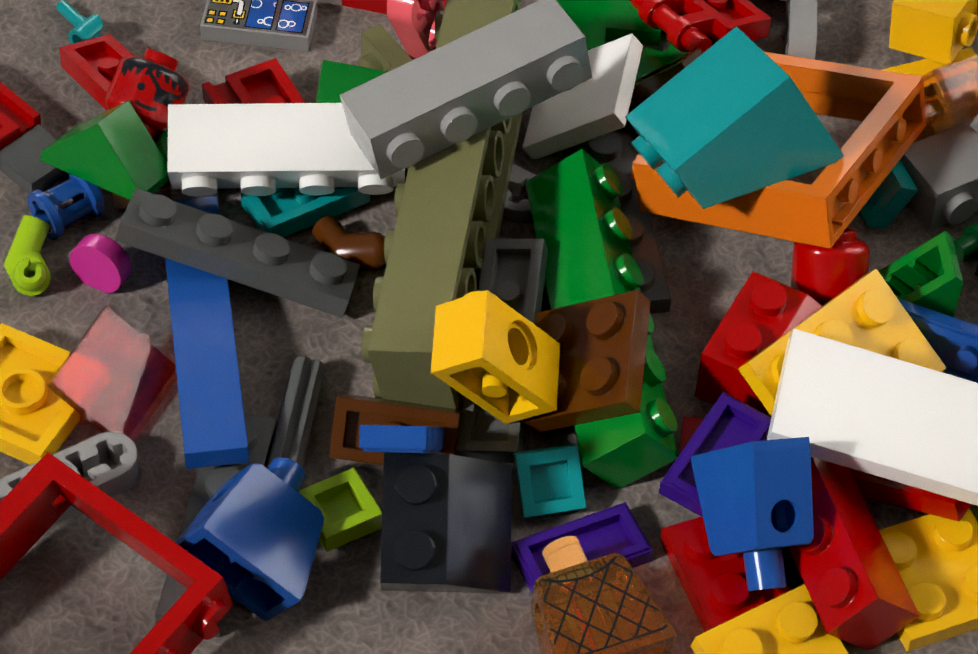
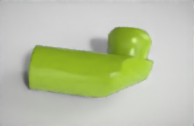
(24, 261)

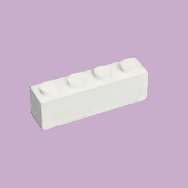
(267, 150)

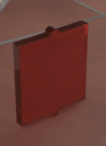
(114, 376)

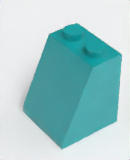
(730, 125)

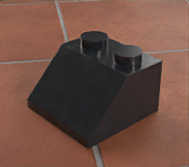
(445, 524)

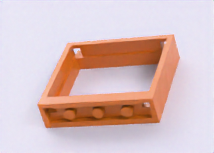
(820, 211)

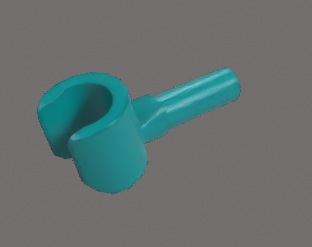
(84, 27)

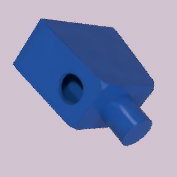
(757, 503)
(259, 536)

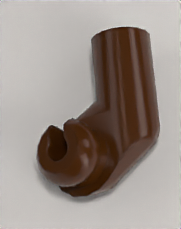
(360, 248)

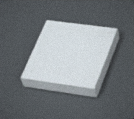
(589, 107)

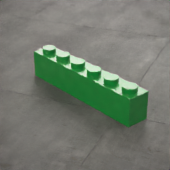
(589, 259)

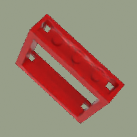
(55, 487)

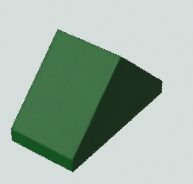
(111, 153)
(928, 275)

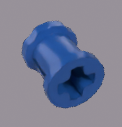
(46, 205)

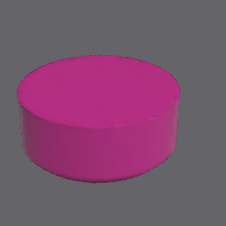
(100, 263)

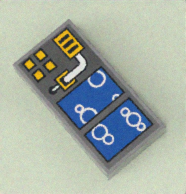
(260, 22)

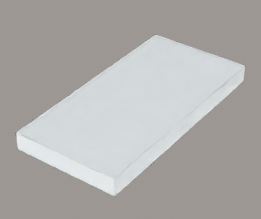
(879, 415)

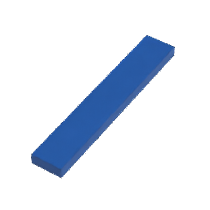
(206, 361)

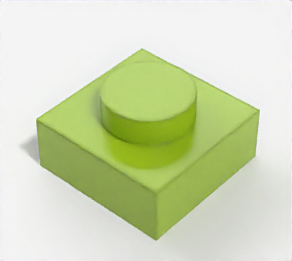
(346, 509)

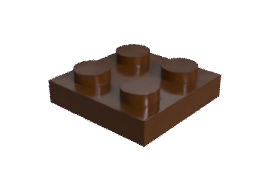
(598, 361)

